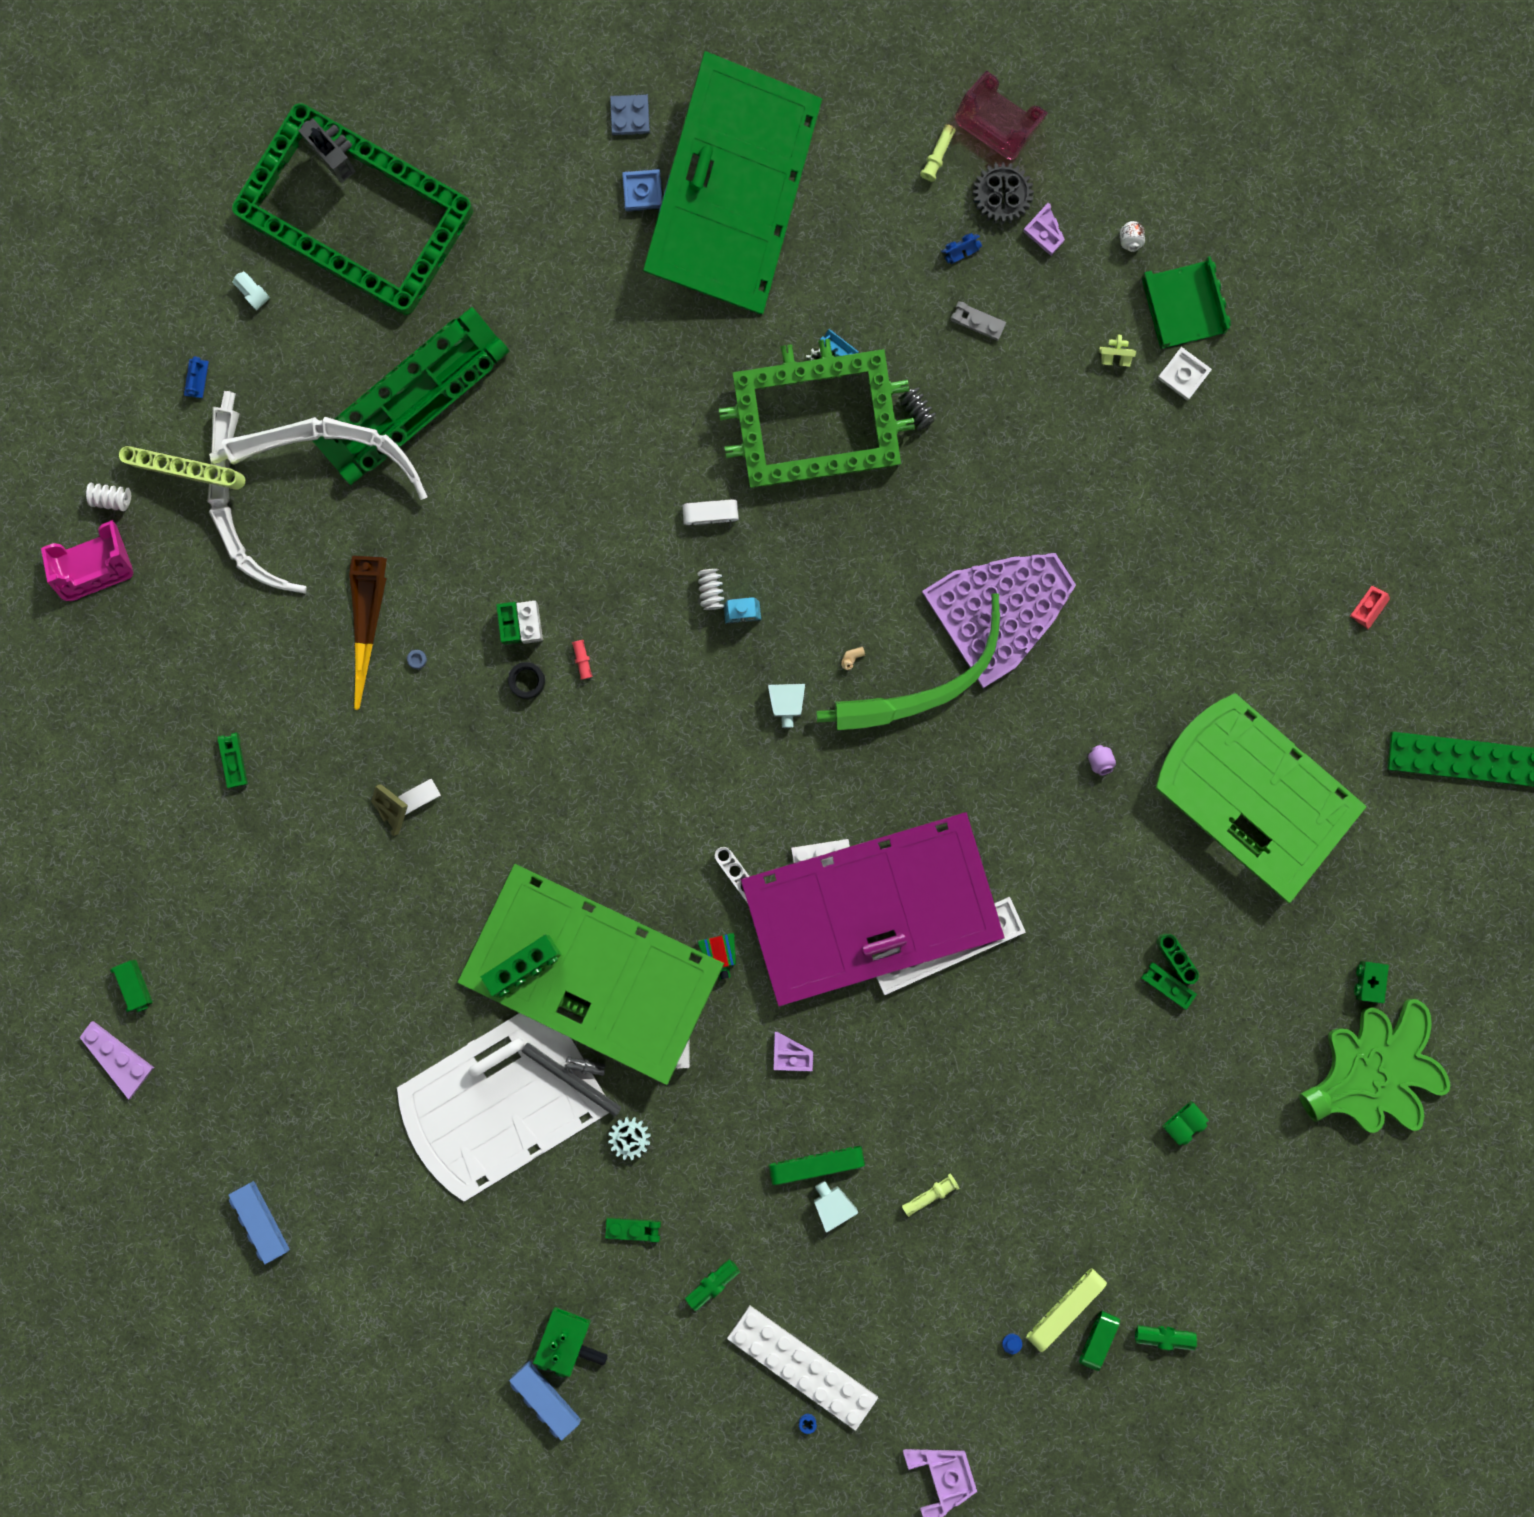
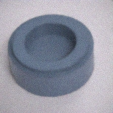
(416, 659)

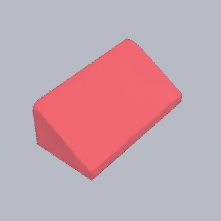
(1370, 607)

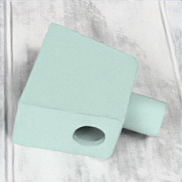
(786, 702)
(833, 1206)

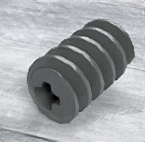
(917, 408)

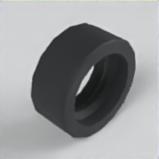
(524, 666)

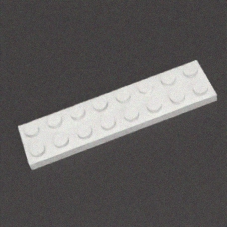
(895, 980)
(802, 1367)

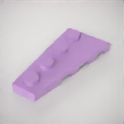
(118, 1060)

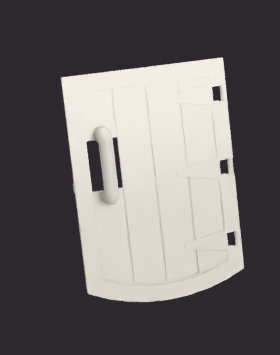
(486, 1125)

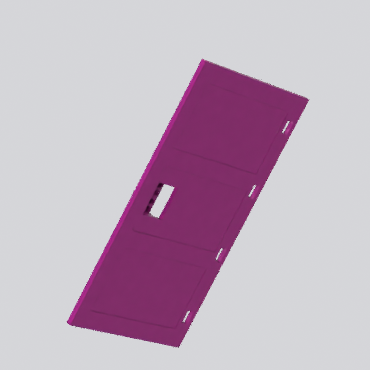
(819, 917)

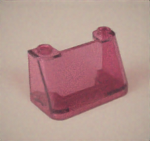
(997, 119)

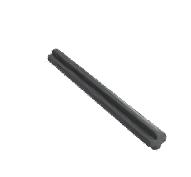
(571, 1079)

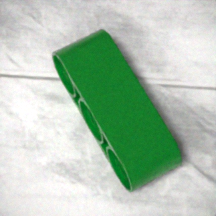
(1184, 965)
(1100, 1341)

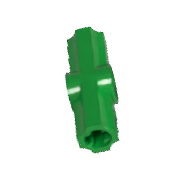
(713, 1285)
(1166, 1338)

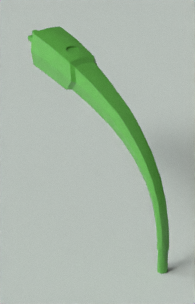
(882, 711)

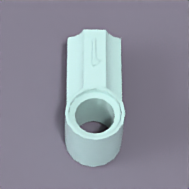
(253, 294)

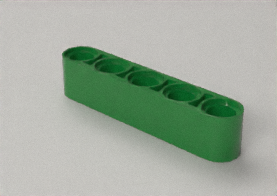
(816, 1166)

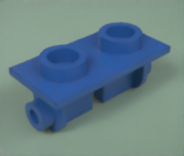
(968, 243)
(196, 377)

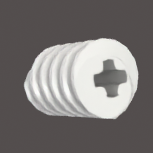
(108, 498)
(710, 589)

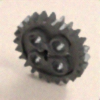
(1020, 193)

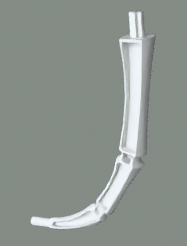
(223, 427)
(245, 446)

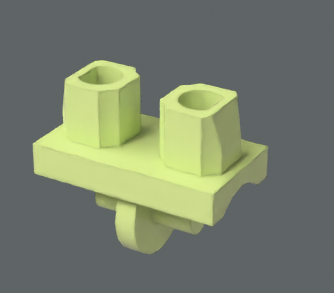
(1125, 354)

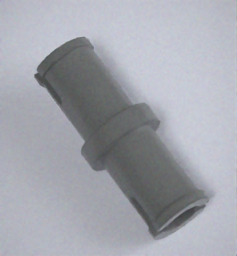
(585, 1066)

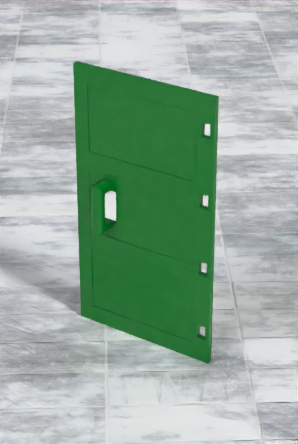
(723, 233)

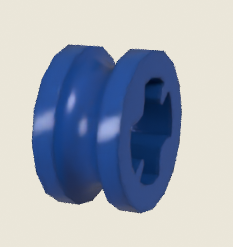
(807, 1430)

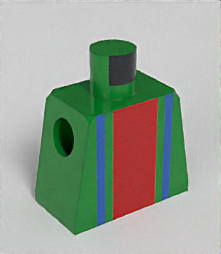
(722, 949)

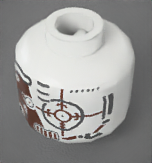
(1132, 236)

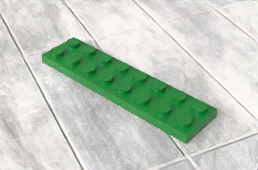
(1461, 759)

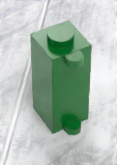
(132, 986)

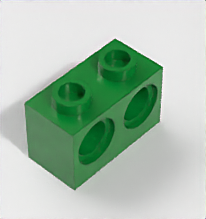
(508, 623)

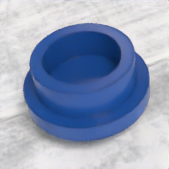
(1012, 1343)

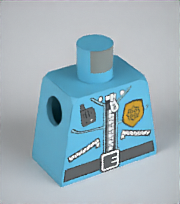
(742, 610)

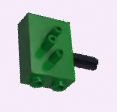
(564, 1342)

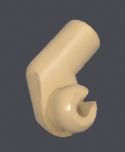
(850, 656)

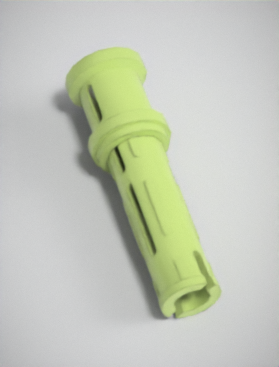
(935, 161)
(938, 1190)

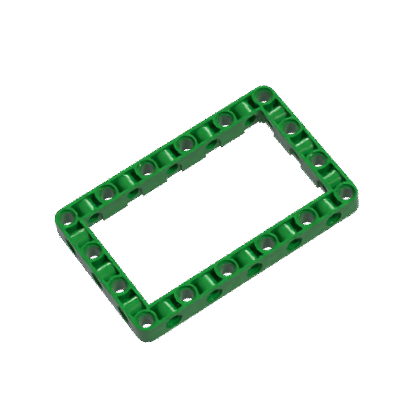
(292, 238)

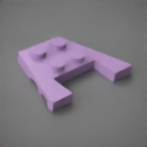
(950, 1476)

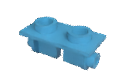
(838, 345)

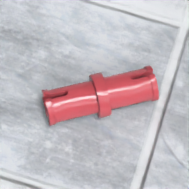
(582, 659)

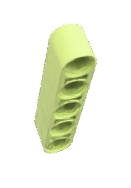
(1067, 1310)

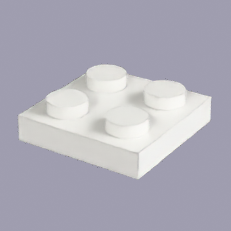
(1184, 373)

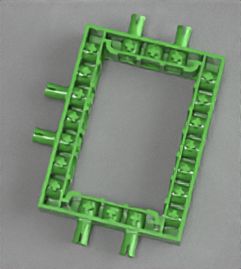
(798, 372)

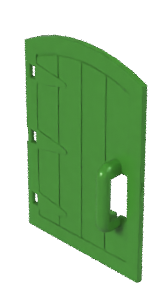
(1244, 767)

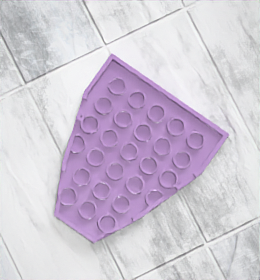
(1029, 601)

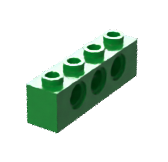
(493, 978)

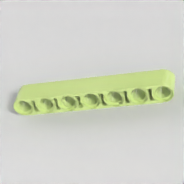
(174, 465)

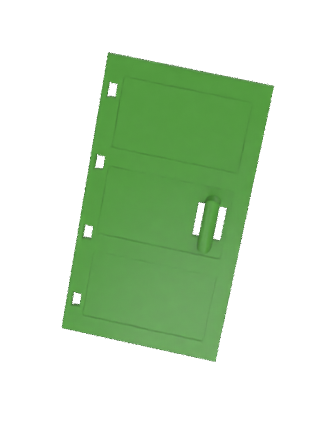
(638, 987)

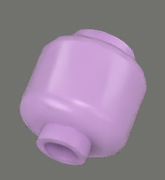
(1102, 760)

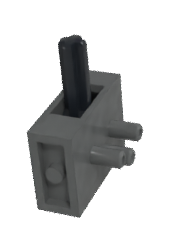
(327, 150)

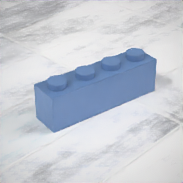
(258, 1222)
(545, 1400)

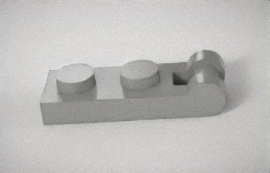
(978, 321)

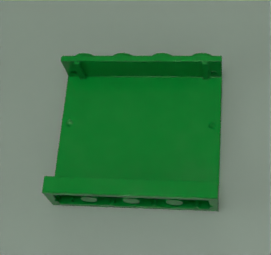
(1186, 303)

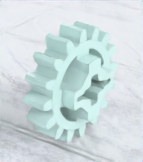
(631, 1130)

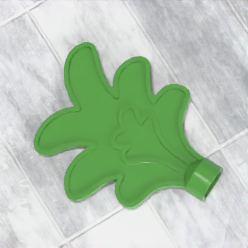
(1376, 1068)

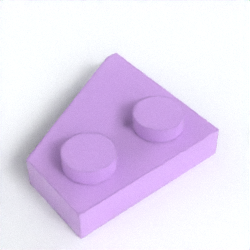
(1045, 230)
(791, 1055)

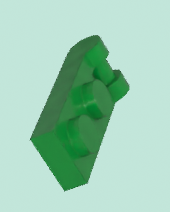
(232, 761)
(1169, 986)
(632, 1229)

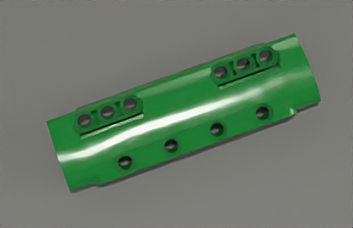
(416, 396)

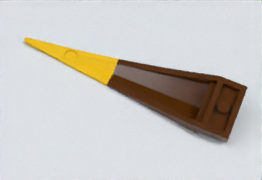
(367, 592)

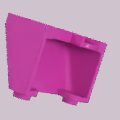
(88, 565)

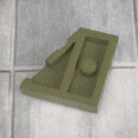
(390, 808)

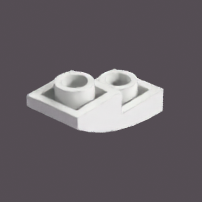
(420, 795)

